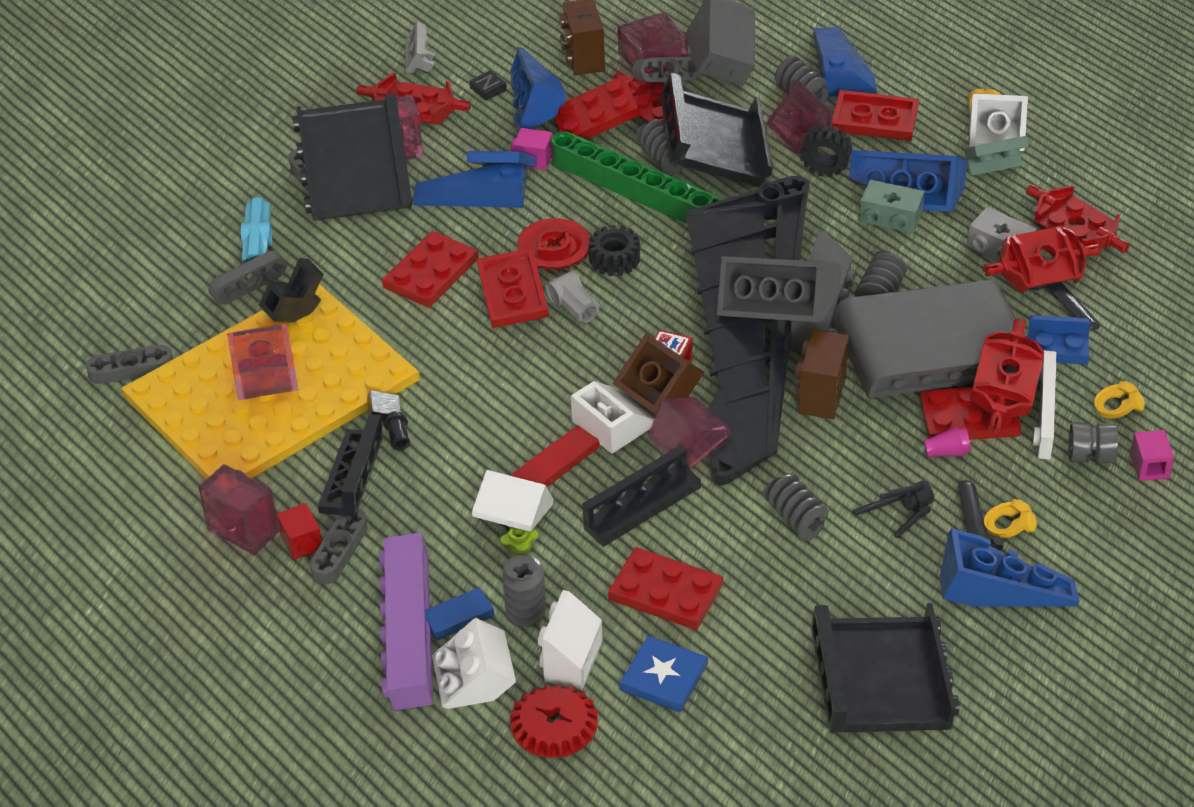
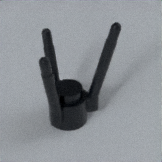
(913, 497)

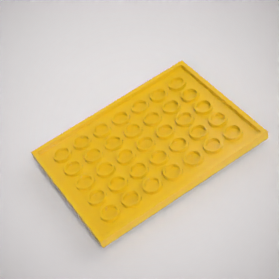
(335, 365)

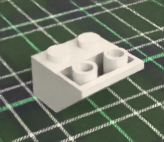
(609, 415)
(569, 642)
(473, 666)

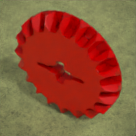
(569, 235)
(563, 736)

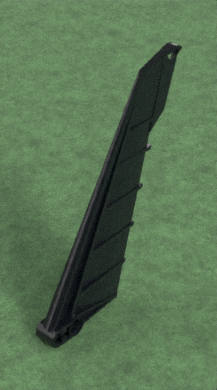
(738, 343)

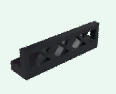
(357, 473)
(641, 499)

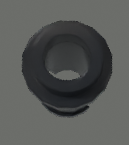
(396, 426)

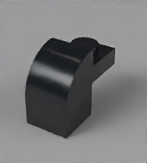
(294, 298)

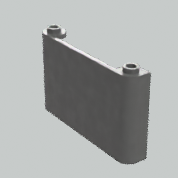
(922, 335)

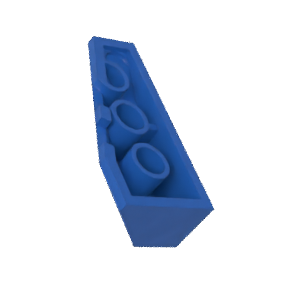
(841, 63)
(536, 91)
(937, 175)
(481, 187)
(986, 576)

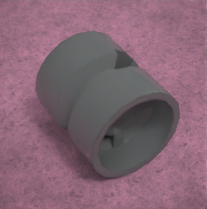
(1093, 442)

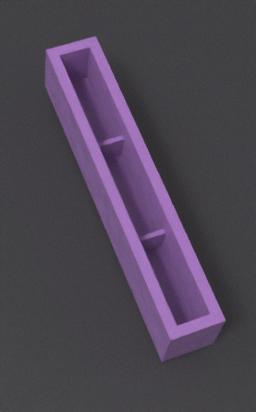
(406, 629)

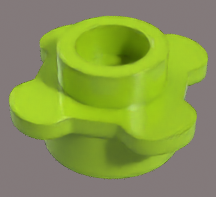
(518, 540)

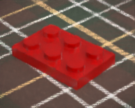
(598, 109)
(875, 115)
(430, 269)
(512, 288)
(953, 408)
(665, 588)

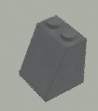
(723, 40)

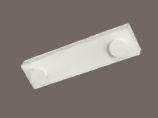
(1044, 434)

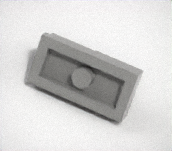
(415, 53)

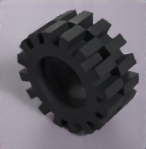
(826, 162)
(614, 239)

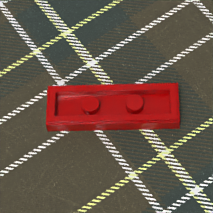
(559, 457)

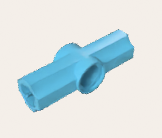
(257, 230)

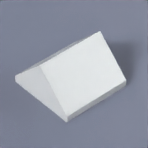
(997, 118)
(511, 501)

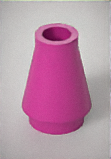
(949, 443)

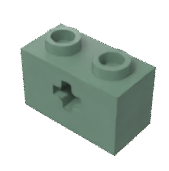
(891, 206)

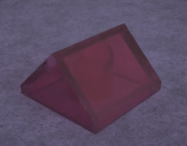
(797, 115)
(687, 424)

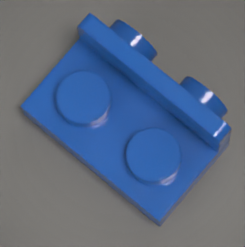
(1062, 335)

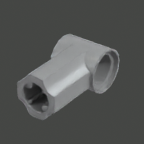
(569, 293)

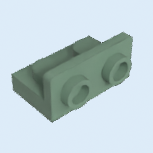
(995, 155)

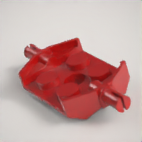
(646, 97)
(432, 102)
(1062, 208)
(1026, 268)
(1005, 393)

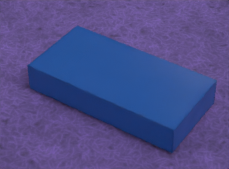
(457, 613)

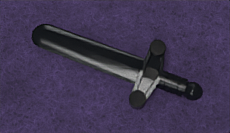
(1071, 302)
(973, 513)

